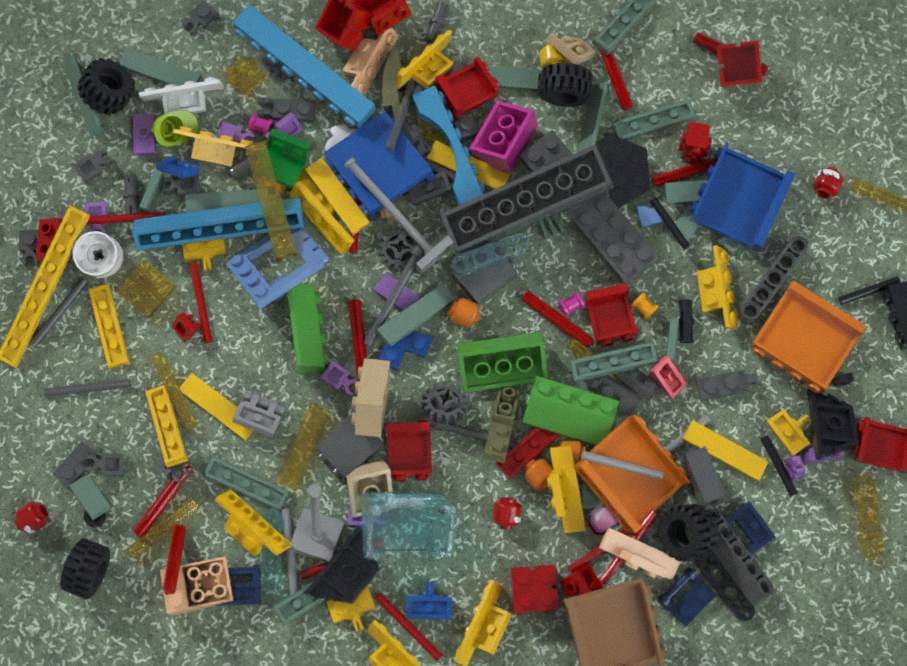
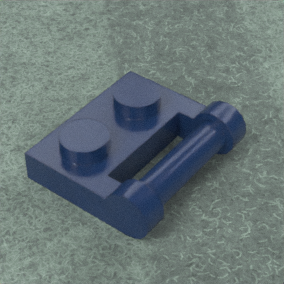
(752, 525)
(245, 592)
(692, 603)

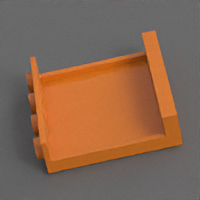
(807, 337)
(625, 493)

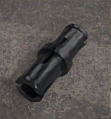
(686, 321)

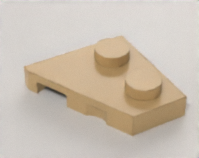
(574, 49)

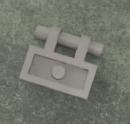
(257, 418)

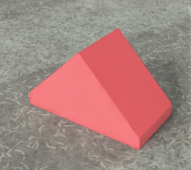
(668, 377)

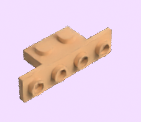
(368, 59)
(639, 555)

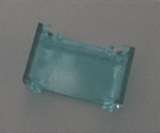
(407, 523)

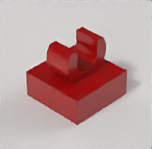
(184, 327)

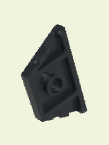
(627, 168)
(831, 425)
(345, 573)

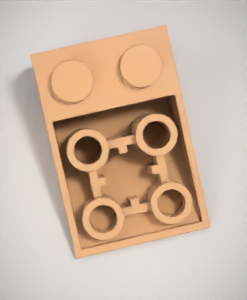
(199, 586)

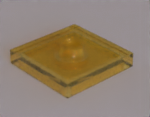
(146, 289)

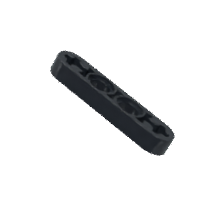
(726, 582)

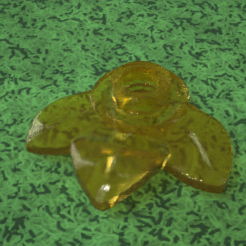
(247, 76)

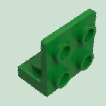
(287, 157)

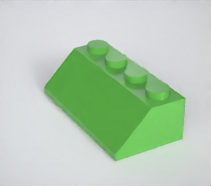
(306, 329)
(502, 362)
(570, 411)

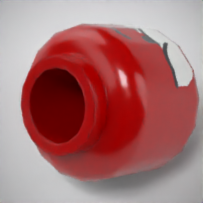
(828, 182)
(507, 512)
(31, 517)

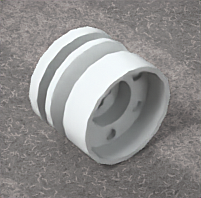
(87, 248)

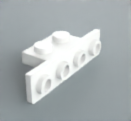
(183, 97)

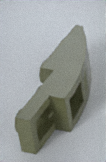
(391, 95)
(502, 424)

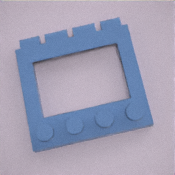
(257, 286)

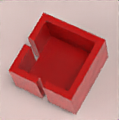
(343, 22)
(741, 63)
(534, 589)

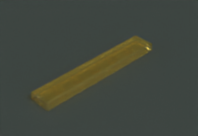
(270, 201)

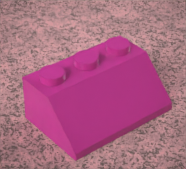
(504, 136)

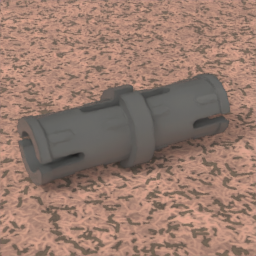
(437, 22)
(131, 195)

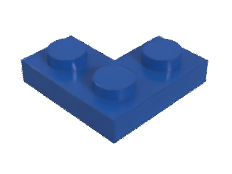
(413, 343)

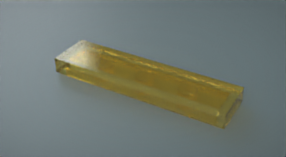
(303, 447)

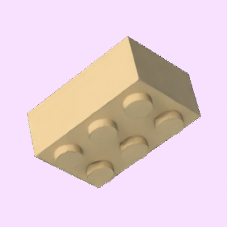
(371, 397)

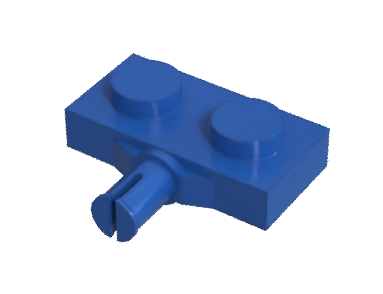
(178, 168)
(429, 605)

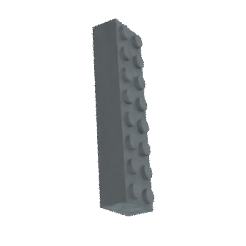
(527, 199)
(597, 218)

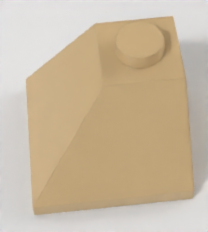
(366, 478)

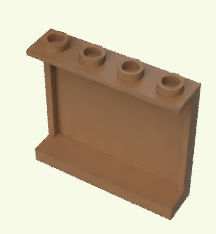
(615, 626)

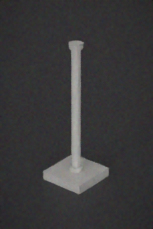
(432, 253)
(316, 533)

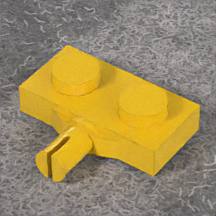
(204, 251)
(789, 431)
(343, 611)

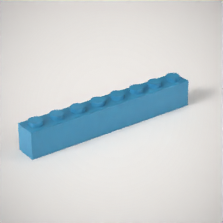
(304, 67)
(209, 224)

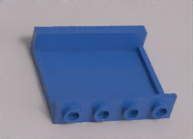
(390, 171)
(740, 198)

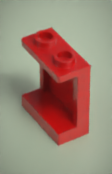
(385, 13)
(467, 87)
(611, 315)
(881, 445)
(409, 451)

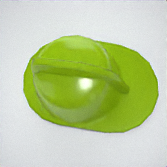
(164, 126)

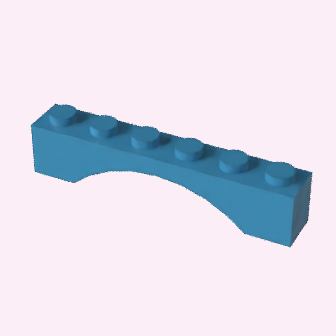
(432, 111)

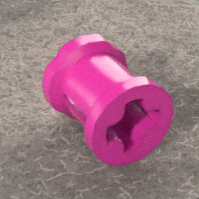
(260, 125)
(571, 304)

